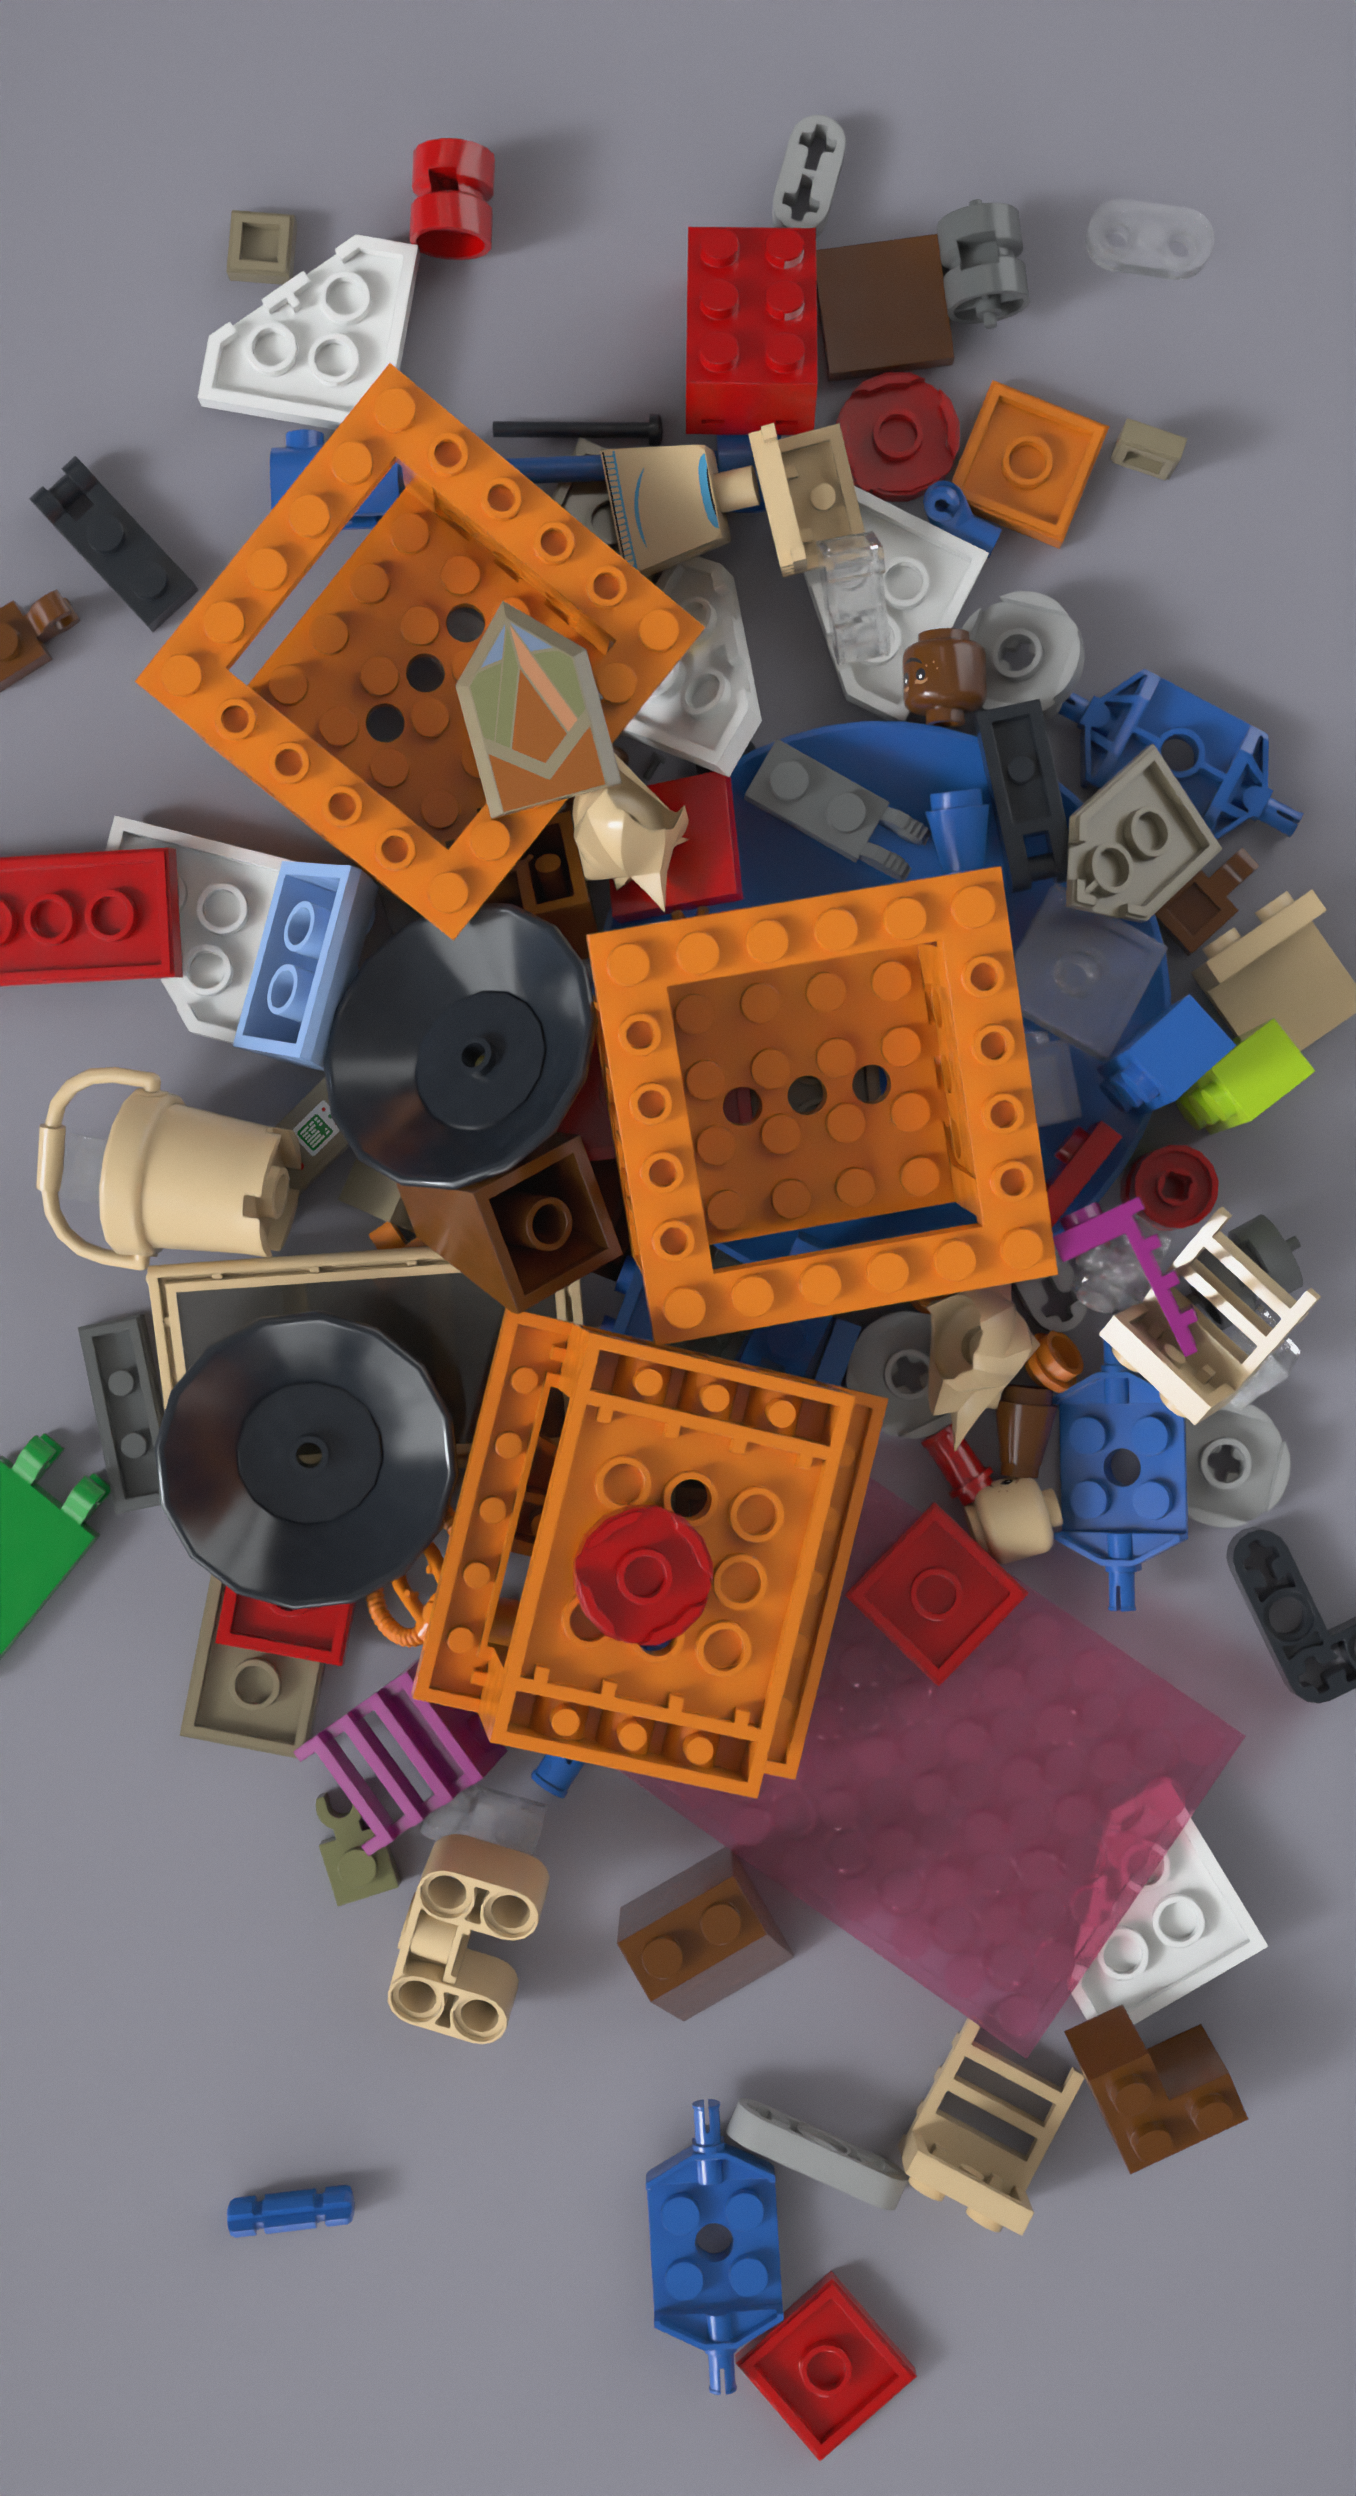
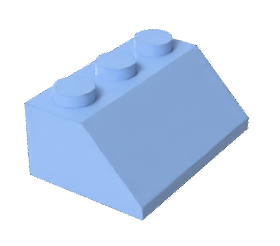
(306, 961)

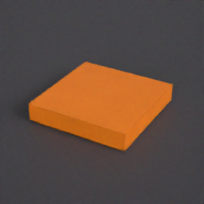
(1028, 463)

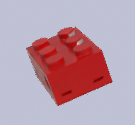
(751, 330)

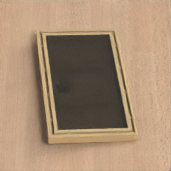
(400, 1290)

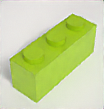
(1245, 1080)

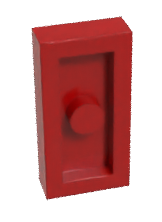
(1080, 1157)

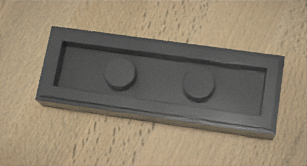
(125, 1407)

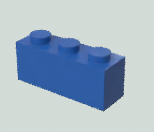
(1163, 1058)

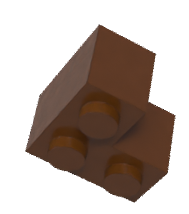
(552, 883)
(1158, 2095)

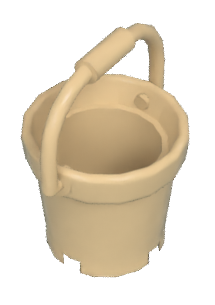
(174, 1176)

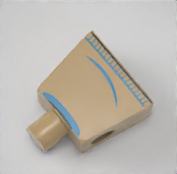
(672, 502)

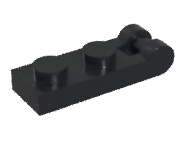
(115, 546)
(1023, 792)

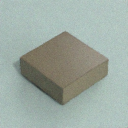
(261, 247)
(1148, 449)

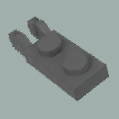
(831, 809)

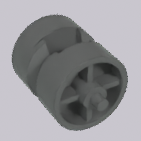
(982, 253)
(1268, 1249)

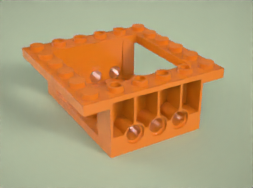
(453, 539)
(820, 989)
(780, 1519)

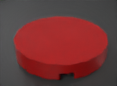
(899, 435)
(627, 1561)

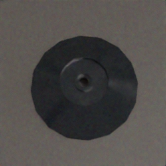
(423, 1017)
(292, 1526)

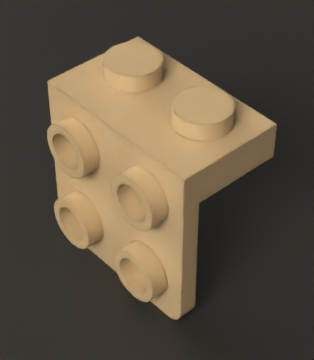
(1279, 973)

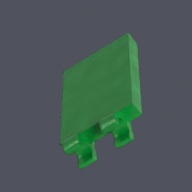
(39, 1534)

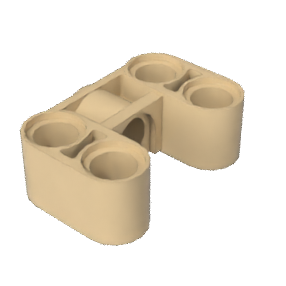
(436, 1975)

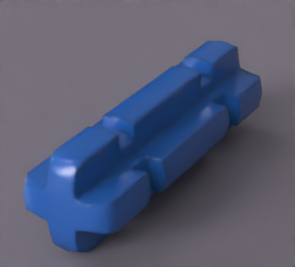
(290, 2211)

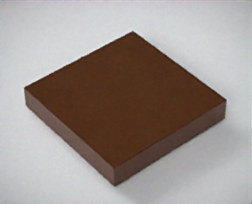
(883, 308)

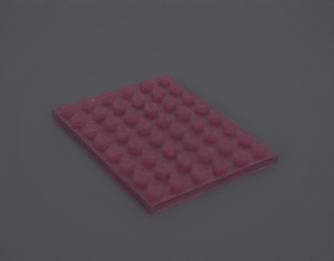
(981, 1820)

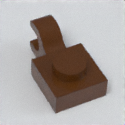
(24, 635)
(1202, 903)

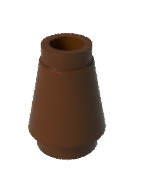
(1024, 1428)

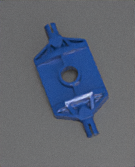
(1229, 755)
(1100, 1515)
(725, 2295)

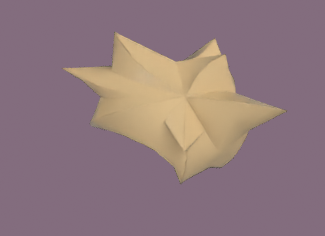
(627, 834)
(974, 1353)

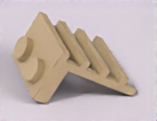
(805, 492)
(1213, 1375)
(968, 2165)

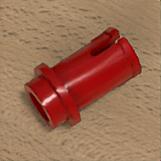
(960, 1468)

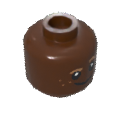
(944, 676)

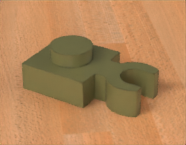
(347, 1864)

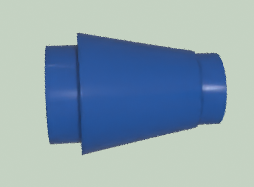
(959, 829)

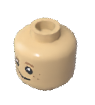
(1013, 1519)

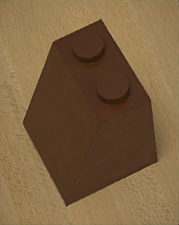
(521, 1229)
(700, 1936)

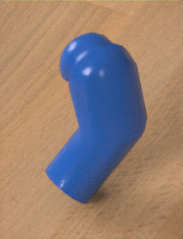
(950, 511)

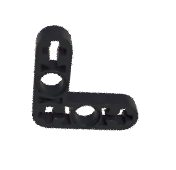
(1310, 1636)

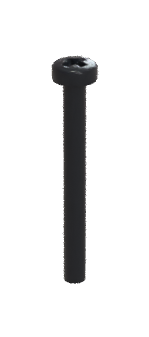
(547, 429)

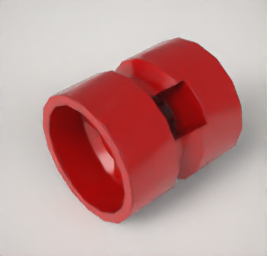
(452, 190)
(1174, 1185)

